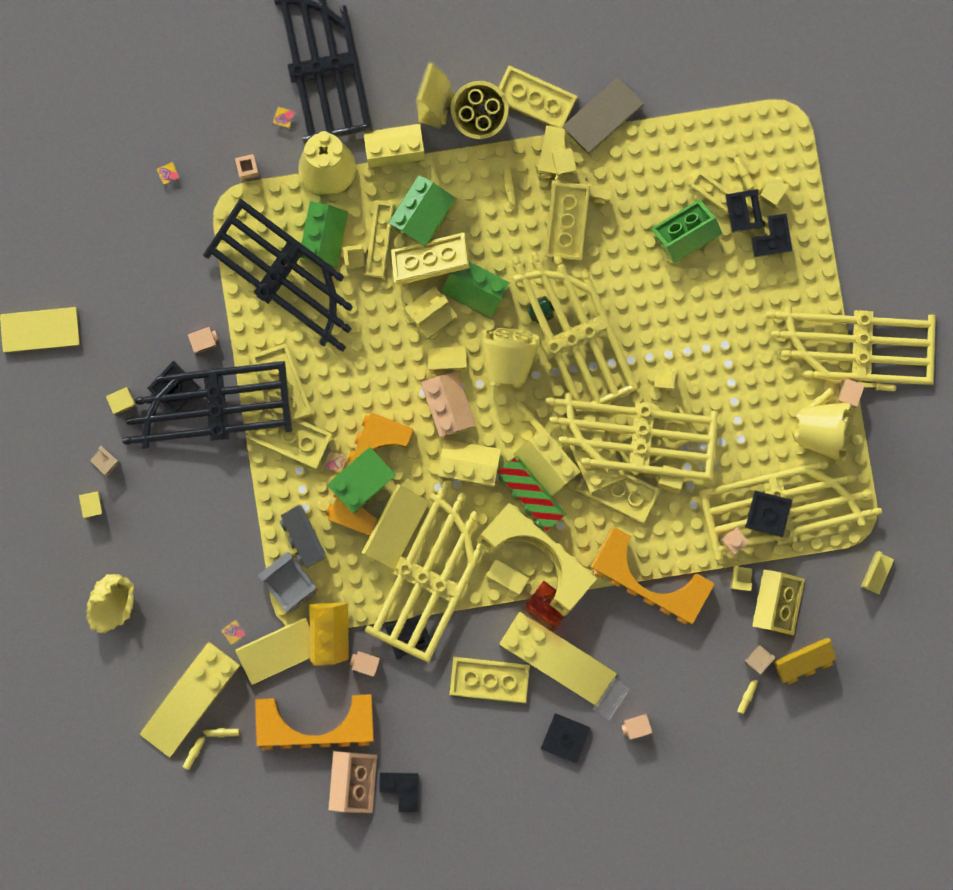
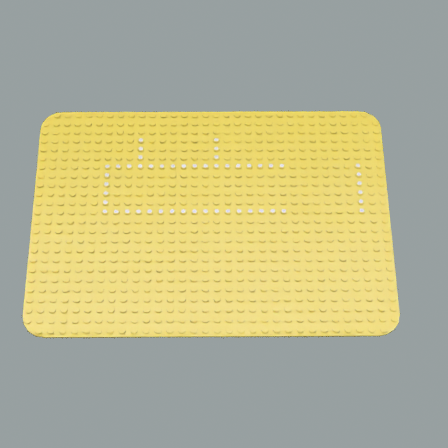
(684, 316)

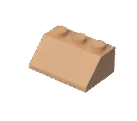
(448, 404)
(352, 782)

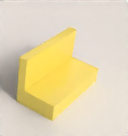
(447, 358)
(877, 573)

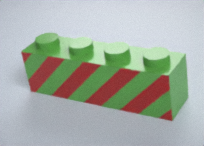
(531, 493)

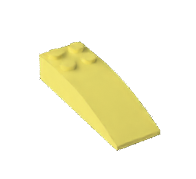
(434, 98)
(557, 658)
(189, 699)

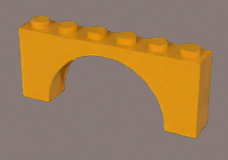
(376, 434)
(612, 563)
(274, 731)

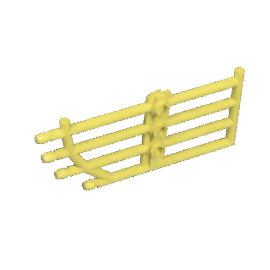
(578, 335)
(862, 346)
(641, 437)
(774, 485)
(424, 578)

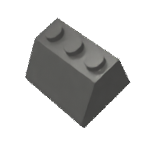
(302, 536)

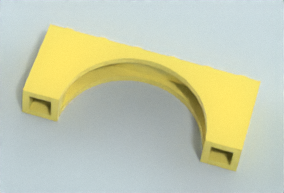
(572, 576)

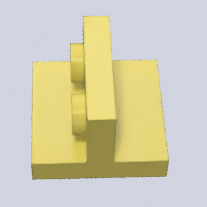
(431, 312)

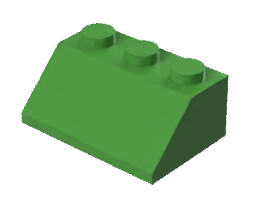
(422, 211)
(687, 231)
(324, 232)
(476, 289)

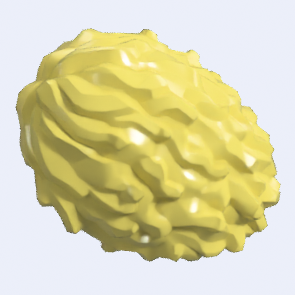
(110, 603)

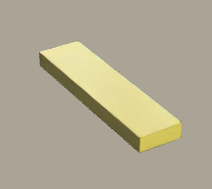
(379, 239)

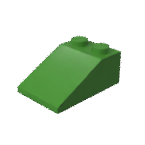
(361, 480)

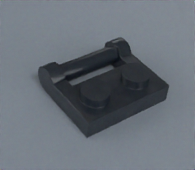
(738, 211)
(406, 634)

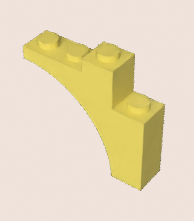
(554, 139)

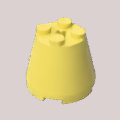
(467, 114)
(326, 164)
(508, 355)
(825, 429)

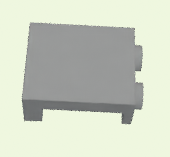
(288, 582)

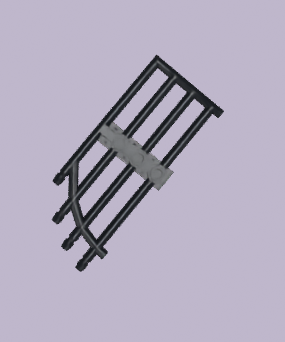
(325, 66)
(277, 273)
(216, 404)

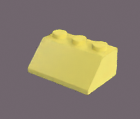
(394, 146)
(547, 461)
(468, 463)
(778, 602)

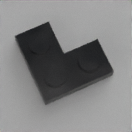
(778, 240)
(406, 785)

